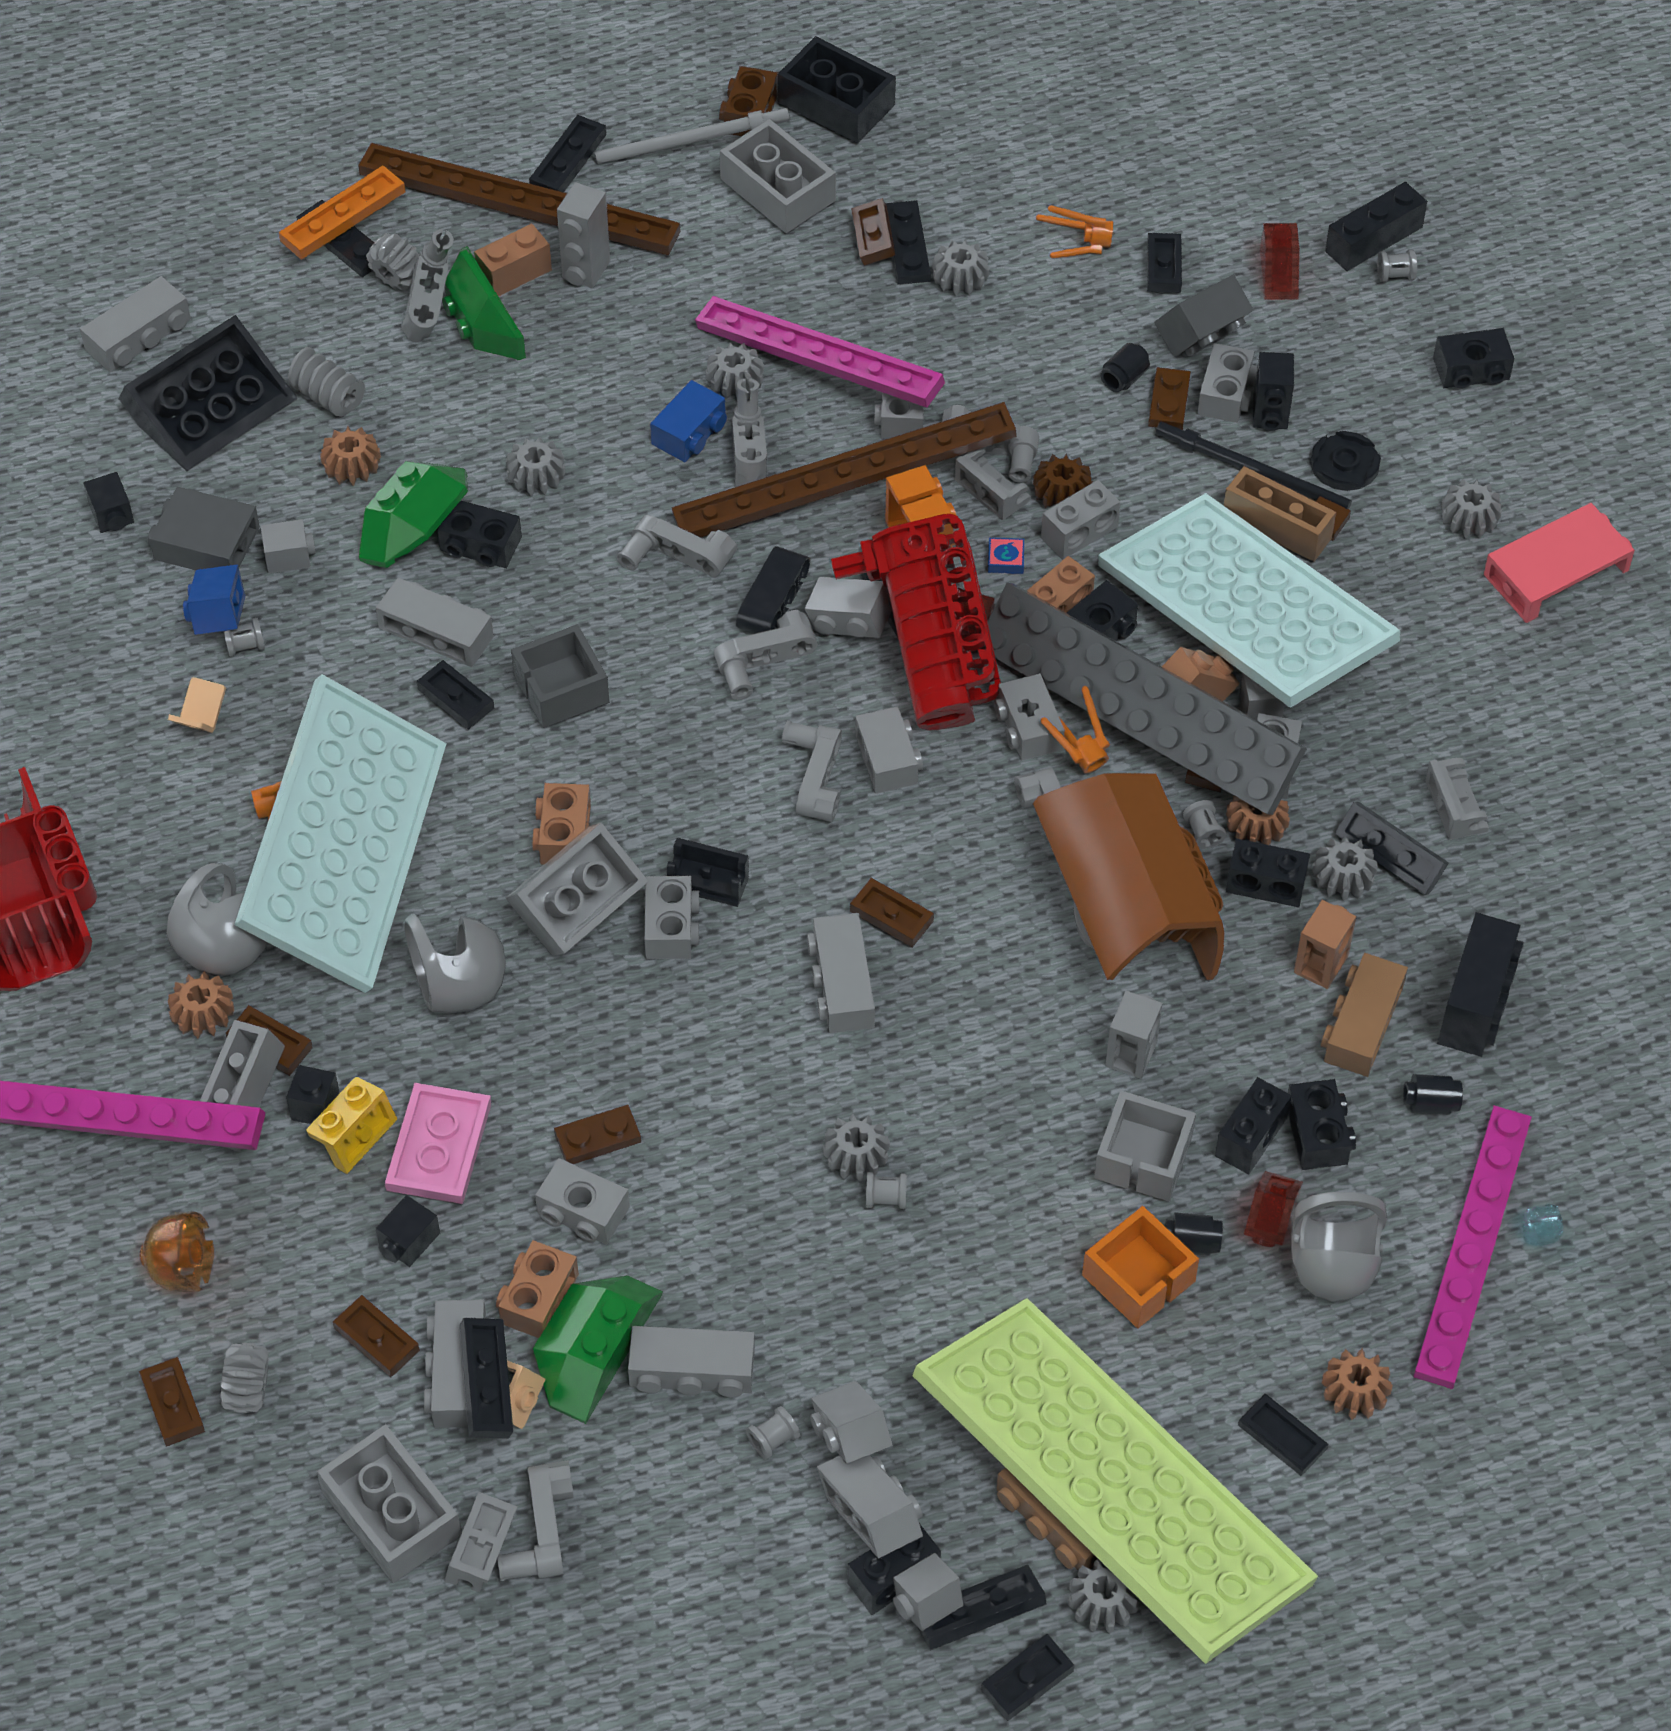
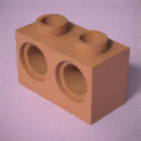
(1064, 585)
(558, 823)
(1325, 944)
(542, 1291)

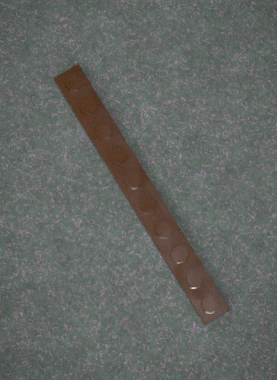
(513, 196)
(845, 471)

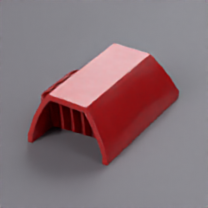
(38, 907)

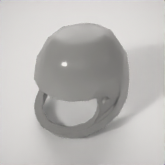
(206, 931)
(458, 980)
(1337, 1258)

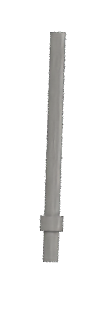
(691, 136)

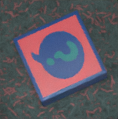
(1006, 555)

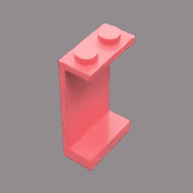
(1556, 559)

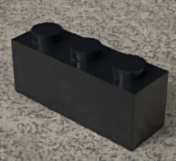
(1376, 226)

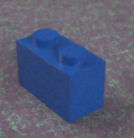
(688, 421)
(215, 599)

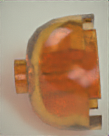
(177, 1244)

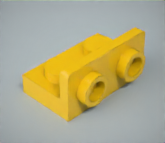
(353, 1123)

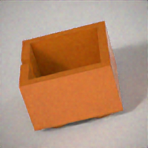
(915, 497)
(1140, 1266)

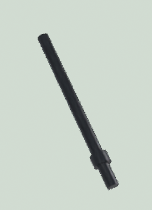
(1192, 440)

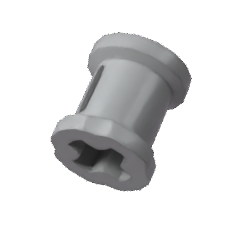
(1385, 263)
(244, 638)
(1204, 824)
(886, 1190)
(773, 1432)

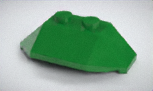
(479, 310)
(409, 510)
(590, 1340)

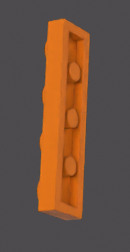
(342, 212)

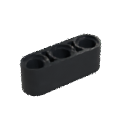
(772, 590)

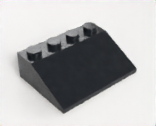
(207, 394)

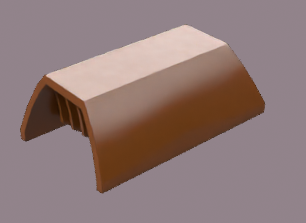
(1132, 869)

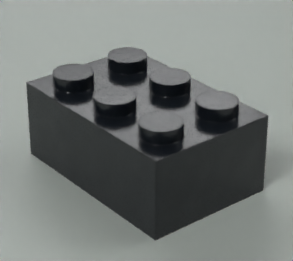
(836, 89)
(1481, 985)

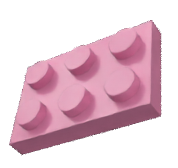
(438, 1143)

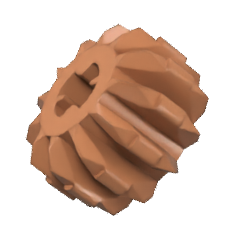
(350, 455)
(1256, 825)
(201, 1004)
(1350, 1395)

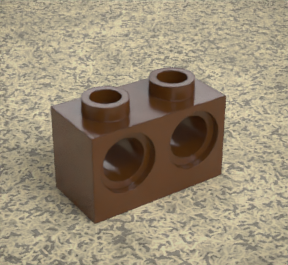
(749, 92)

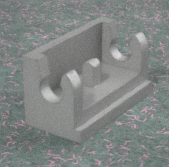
(989, 485)
(1455, 799)
(480, 1541)

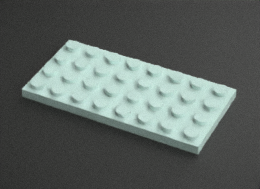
(1249, 599)
(341, 834)

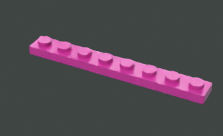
(820, 351)
(131, 1115)
(1472, 1248)

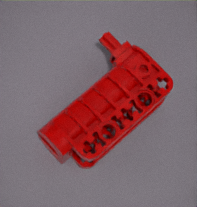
(928, 619)

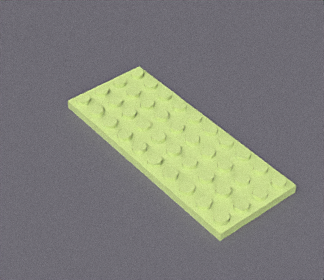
(1116, 1479)

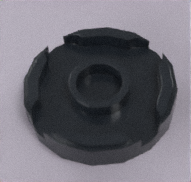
(1352, 468)

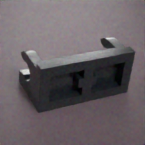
(713, 871)

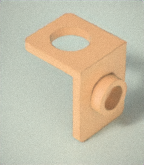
(201, 705)
(523, 1392)

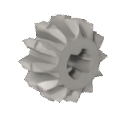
(393, 260)
(960, 267)
(730, 366)
(535, 466)
(1471, 508)
(1344, 868)
(843, 1155)
(244, 1377)
(1091, 1602)

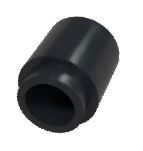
(1125, 367)
(1433, 1094)
(1197, 1232)

